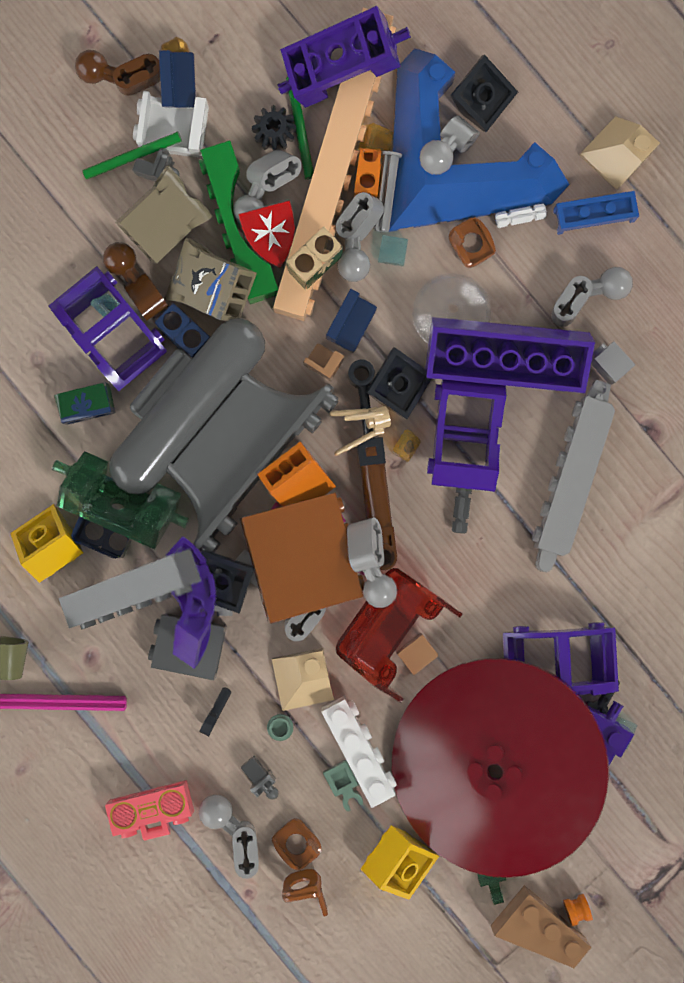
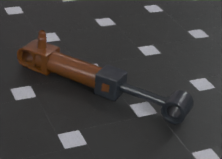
(372, 468)

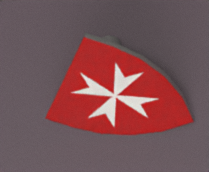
(270, 231)

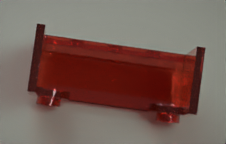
(379, 631)

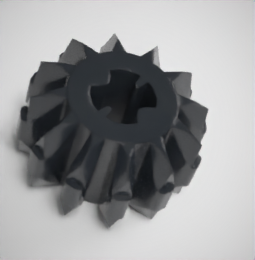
(278, 120)

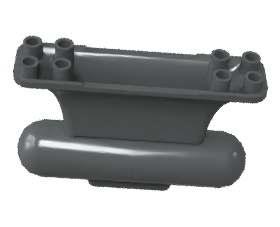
(213, 427)

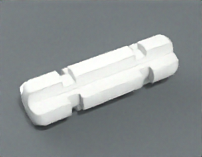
(520, 215)

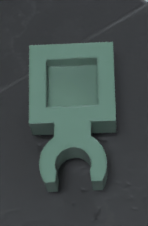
(342, 781)

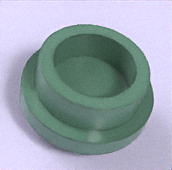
(280, 727)

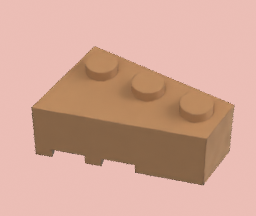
(539, 928)

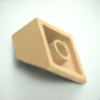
(619, 150)
(302, 679)

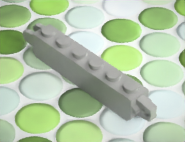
(574, 477)

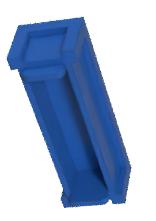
(596, 211)

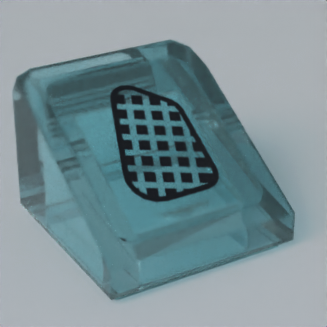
(104, 304)

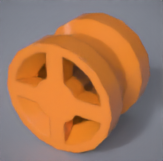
(577, 910)

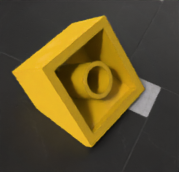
(45, 544)
(399, 863)

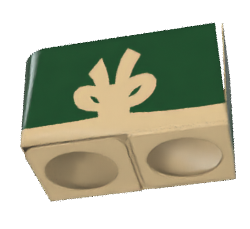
(319, 268)

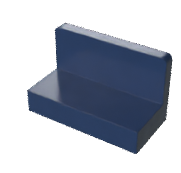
(177, 79)
(351, 321)

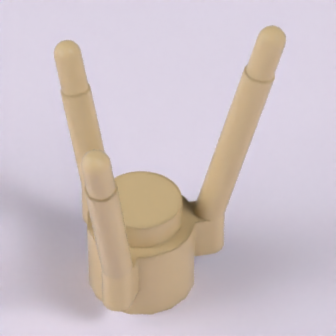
(374, 417)

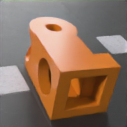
(368, 172)

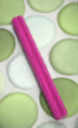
(63, 702)

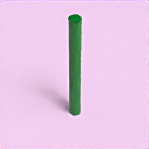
(301, 136)
(131, 155)

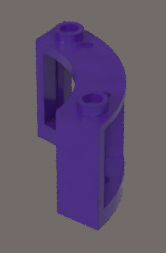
(78, 299)
(460, 474)
(197, 607)
(602, 655)

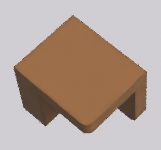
(324, 361)
(417, 653)

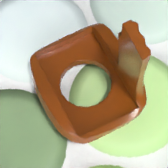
(457, 237)
(296, 861)
(312, 890)

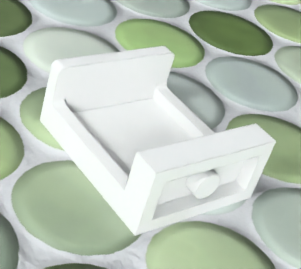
(160, 121)

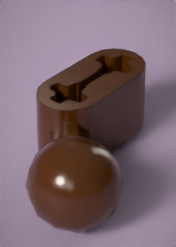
(93, 68)
(121, 260)

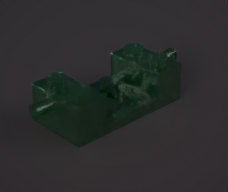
(91, 493)

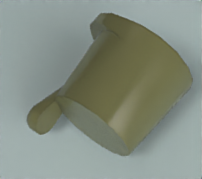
(12, 657)

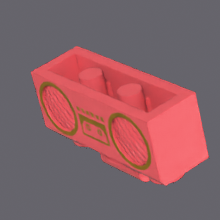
(150, 806)

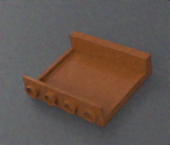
(301, 557)

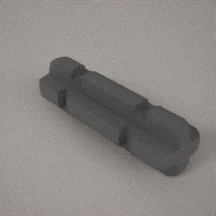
(461, 510)

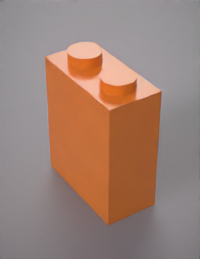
(296, 477)

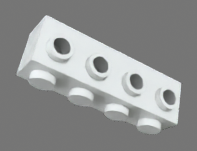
(358, 751)

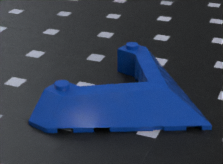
(464, 189)

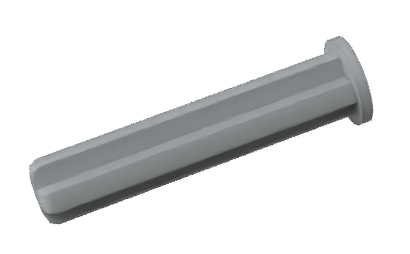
(387, 188)

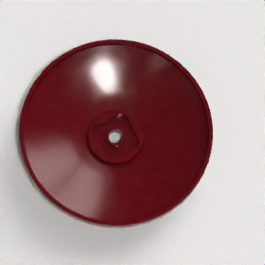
(538, 736)

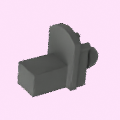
(153, 170)
(261, 779)

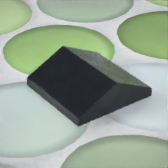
(483, 94)
(399, 383)
(230, 578)

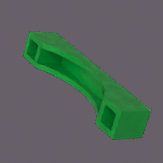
(223, 171)

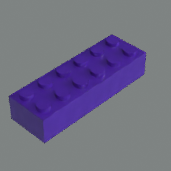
(509, 355)

